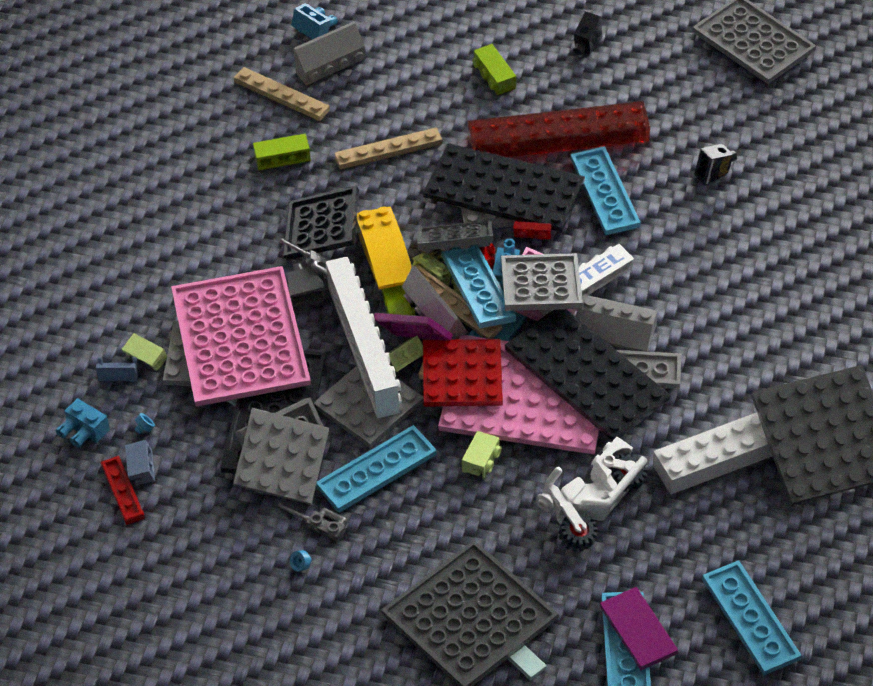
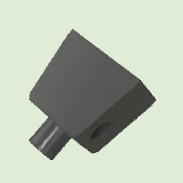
(305, 286)

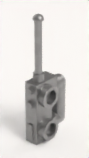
(314, 260)
(317, 522)

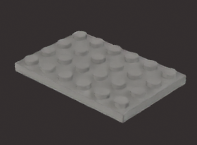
(754, 39)

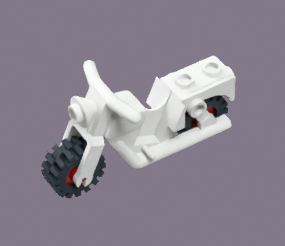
(592, 499)

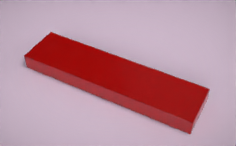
(122, 490)

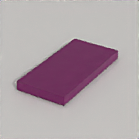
(413, 326)
(638, 628)

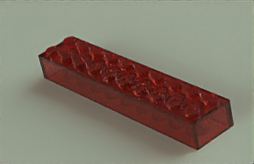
(560, 130)

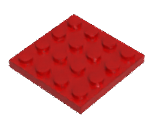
(462, 372)

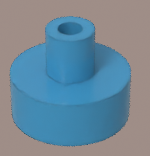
(144, 423)
(300, 560)

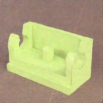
(145, 351)
(406, 353)

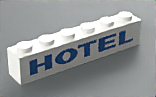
(602, 270)

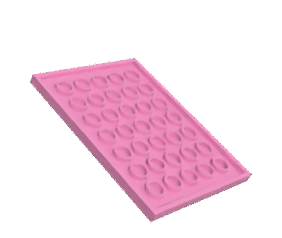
(240, 336)
(528, 414)

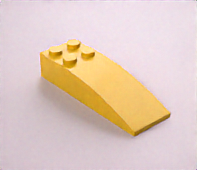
(383, 246)

